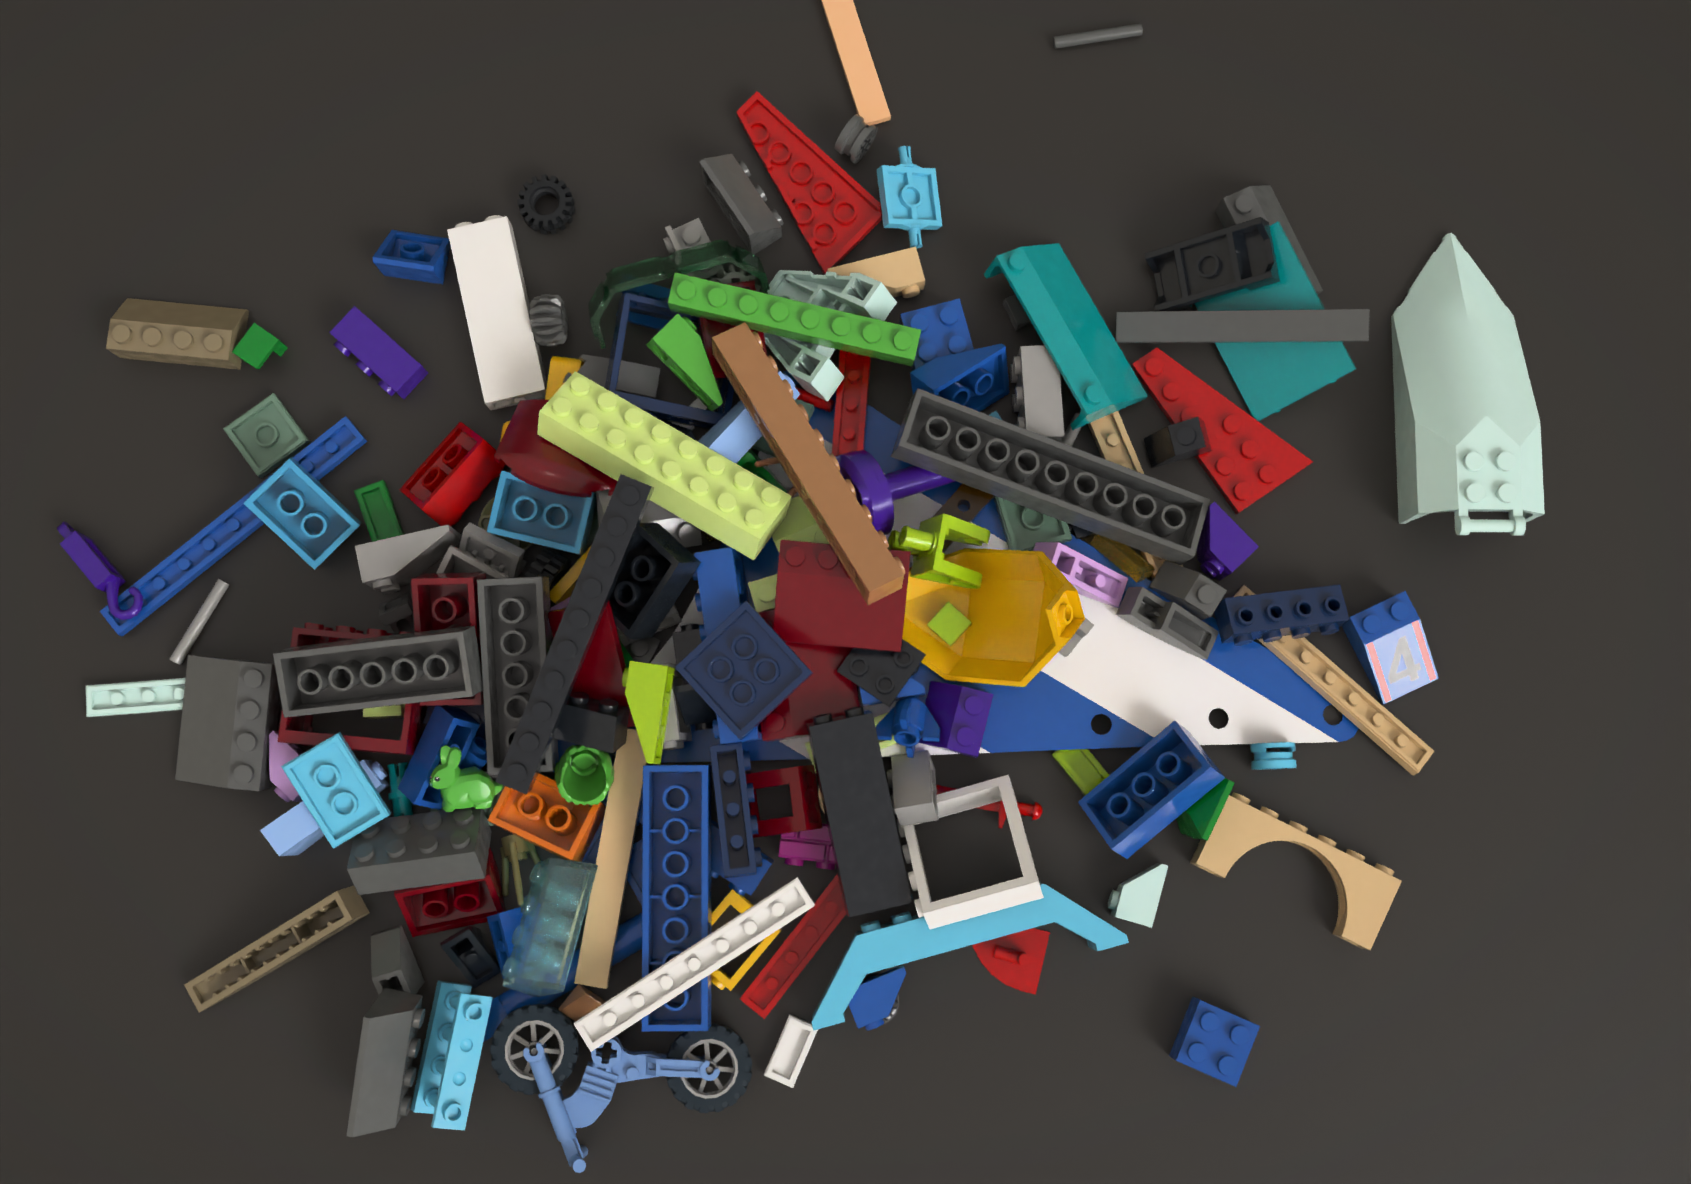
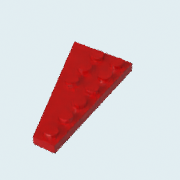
(819, 194)
(1245, 454)

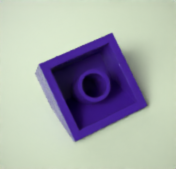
(1222, 544)
(960, 715)

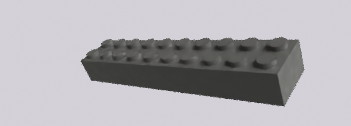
(1050, 477)

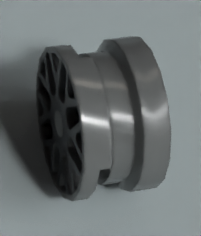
(855, 138)

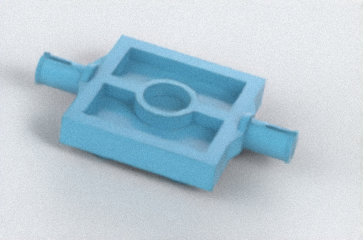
(909, 197)

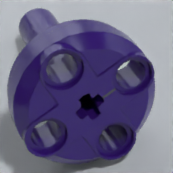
(880, 489)

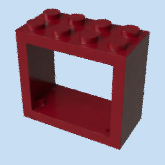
(299, 729)

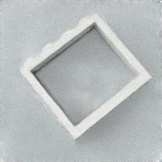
(988, 898)

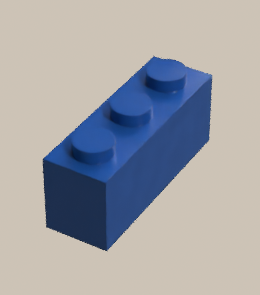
(445, 727)

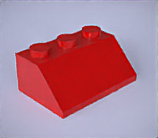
(453, 476)

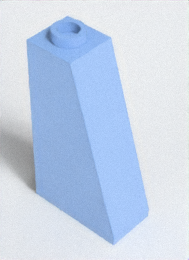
(737, 430)
(298, 829)

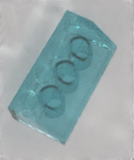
(549, 927)

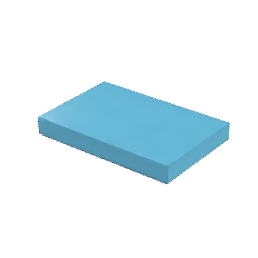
(336, 790)

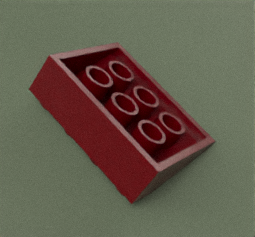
(823, 606)
(820, 694)

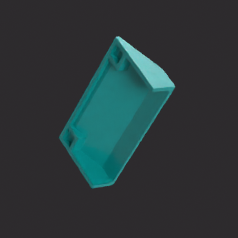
(1070, 329)

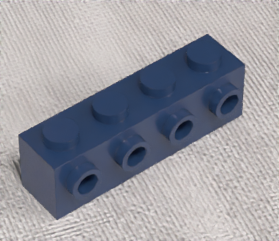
(1281, 614)
(733, 810)

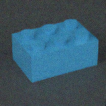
(302, 512)
(541, 515)

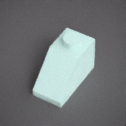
(1139, 896)

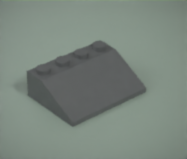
(227, 723)

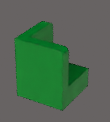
(257, 346)

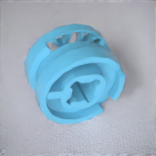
(1273, 759)

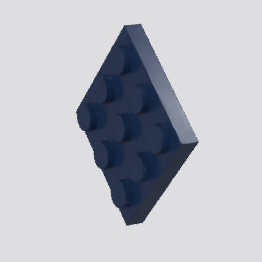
(743, 670)

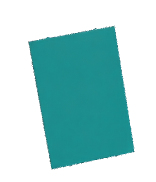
(1279, 372)

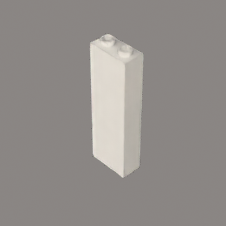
(497, 312)

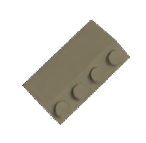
(177, 333)

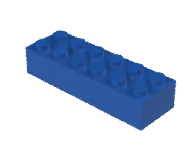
(721, 593)

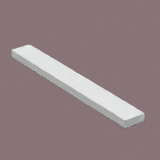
(694, 964)

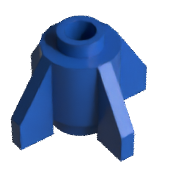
(908, 723)

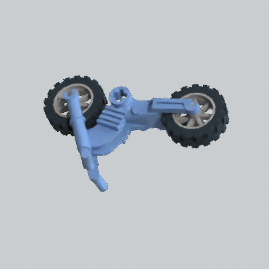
(603, 1074)

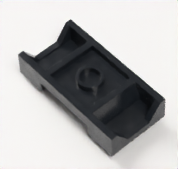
(1214, 265)

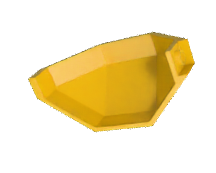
(1016, 617)

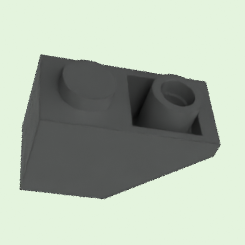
(394, 962)

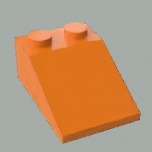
(548, 819)

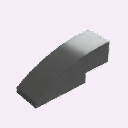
(1167, 622)

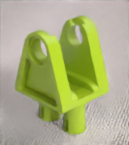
(927, 549)

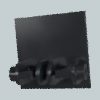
(882, 672)

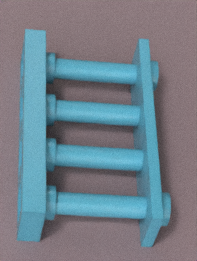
(451, 1055)

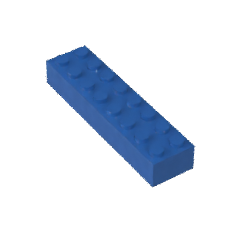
(676, 884)

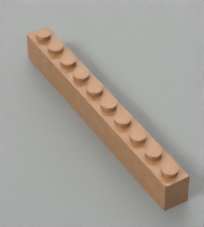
(808, 464)

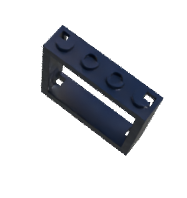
(660, 409)

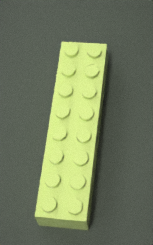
(684, 473)

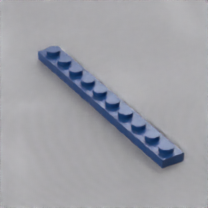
(227, 531)

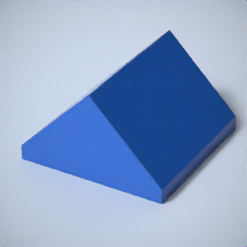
(413, 256)

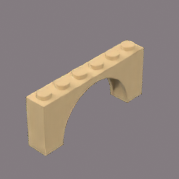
(1361, 889)

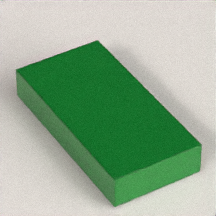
(378, 511)

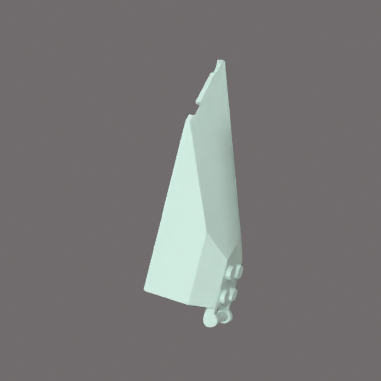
(1463, 401)

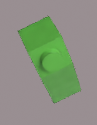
(684, 354)

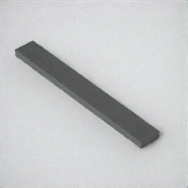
(1243, 326)

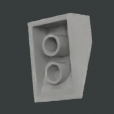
(398, 559)

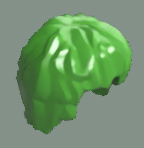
(584, 775)

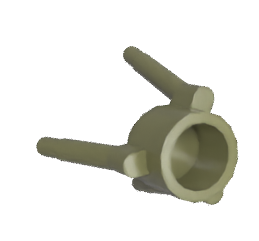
(513, 851)

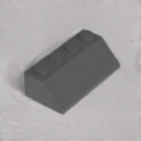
(1262, 202)
(385, 1062)

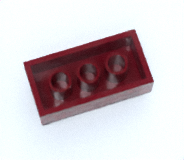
(446, 603)

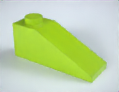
(648, 698)

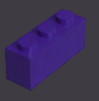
(377, 353)

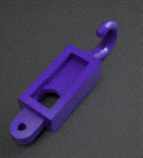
(98, 570)

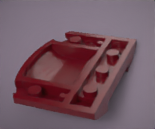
(544, 463)

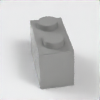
(913, 788)

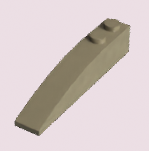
(277, 947)

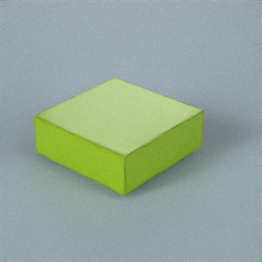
(949, 624)

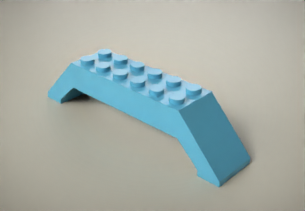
(911, 939)

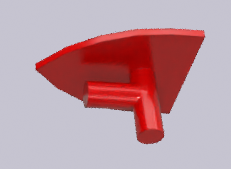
(1015, 958)

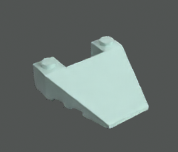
(852, 294)

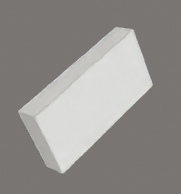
(790, 1051)

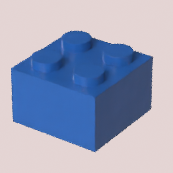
(942, 331)
(1214, 1041)

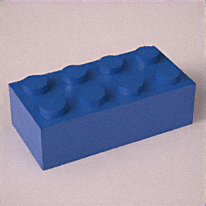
(1150, 790)

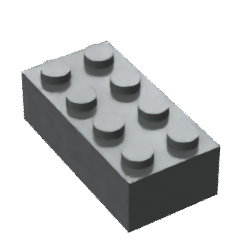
(420, 851)

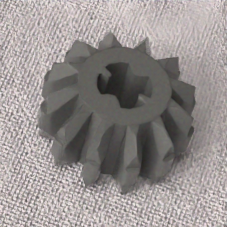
(548, 320)

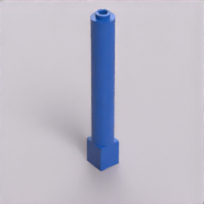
(627, 943)

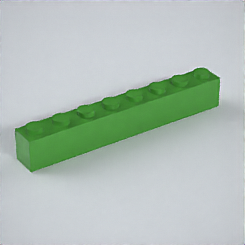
(794, 319)

